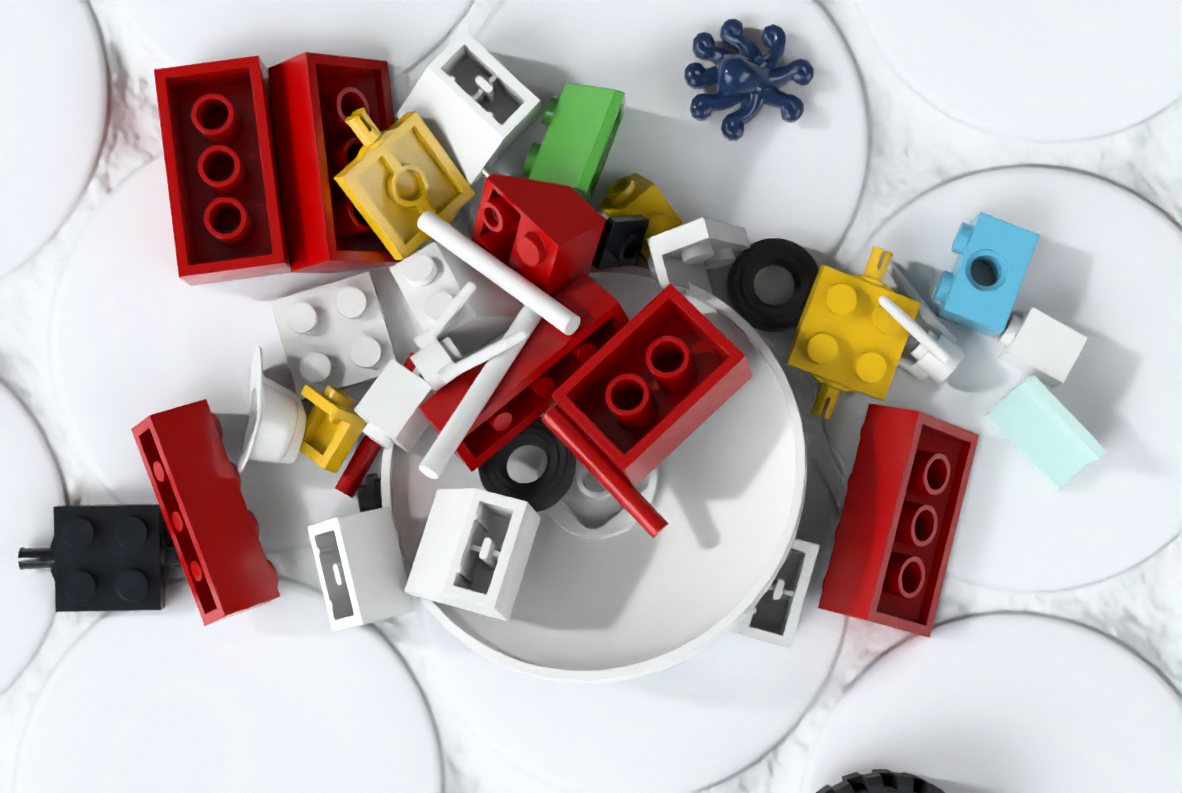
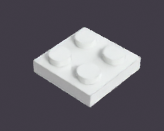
(334, 334)

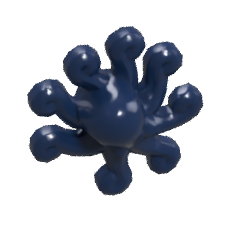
(744, 77)

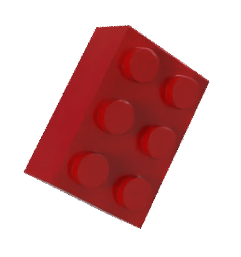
(653, 384)

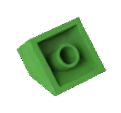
(578, 137)

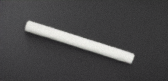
(499, 273)
(476, 398)

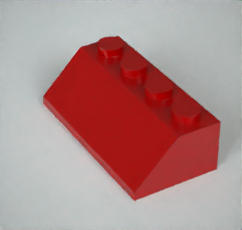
(314, 144)
(898, 519)

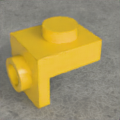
(640, 196)
(330, 427)

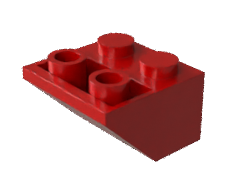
(538, 230)

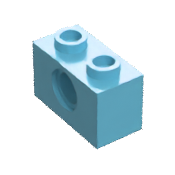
(1007, 252)

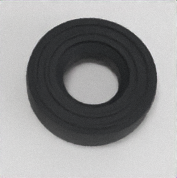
(743, 273)
(546, 489)

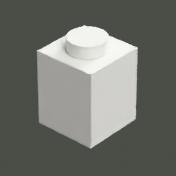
(1041, 346)
(393, 409)

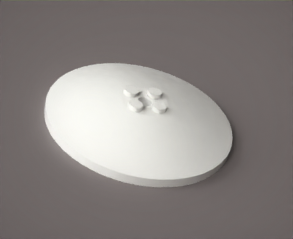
(596, 587)

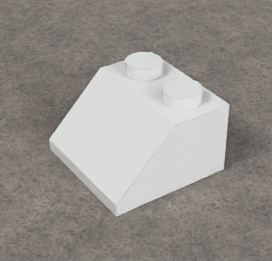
(432, 281)

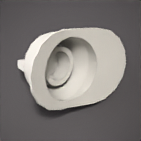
(273, 421)

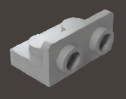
(690, 249)

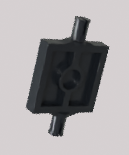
(106, 557)

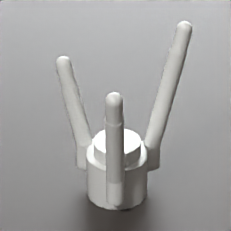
(936, 349)
(442, 361)

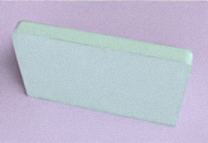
(1044, 432)

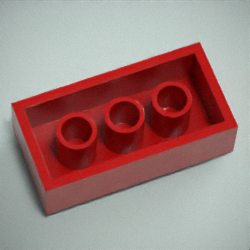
(222, 170)

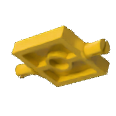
(399, 179)
(848, 336)

